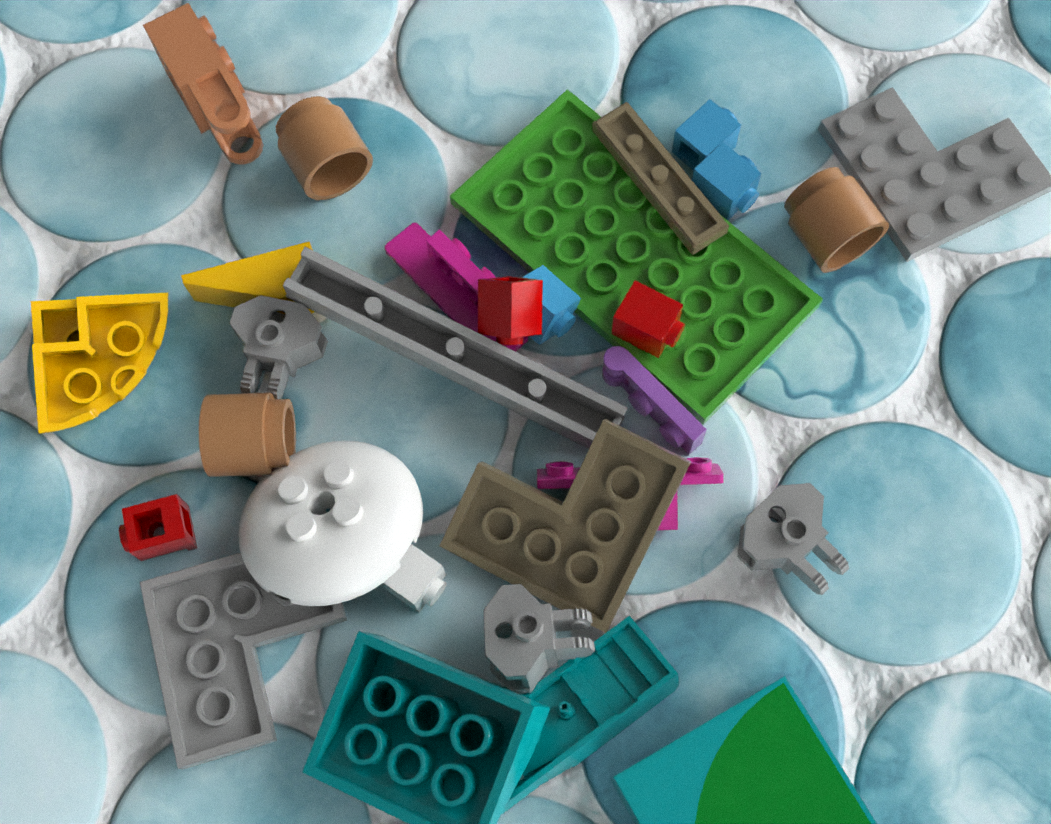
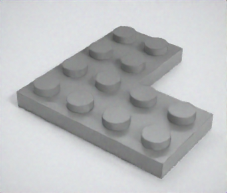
(926, 191)
(206, 655)

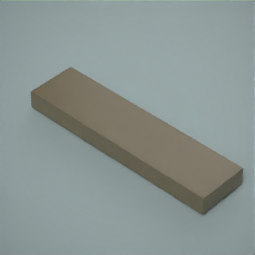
(660, 178)

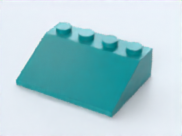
(423, 736)

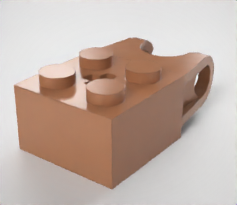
(204, 79)

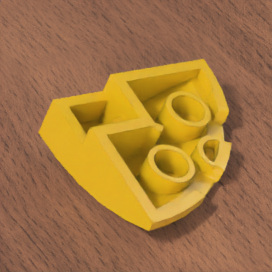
(92, 353)

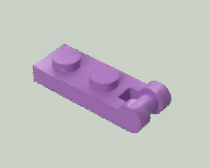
(652, 398)

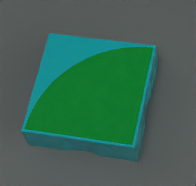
(745, 767)

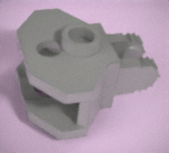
(276, 341)
(793, 537)
(523, 637)

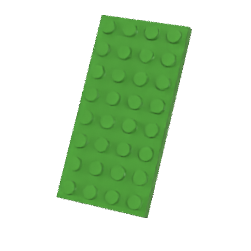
(571, 206)

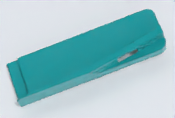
(595, 701)

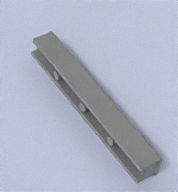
(450, 349)

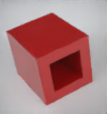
(510, 308)
(648, 319)

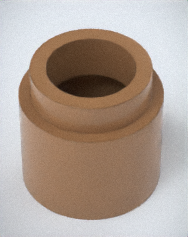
(322, 148)
(834, 219)
(245, 434)

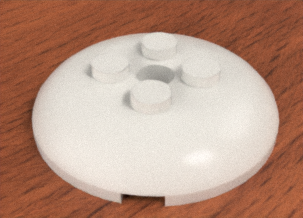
(334, 554)

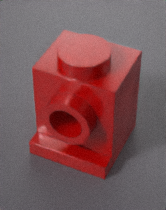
(145, 518)

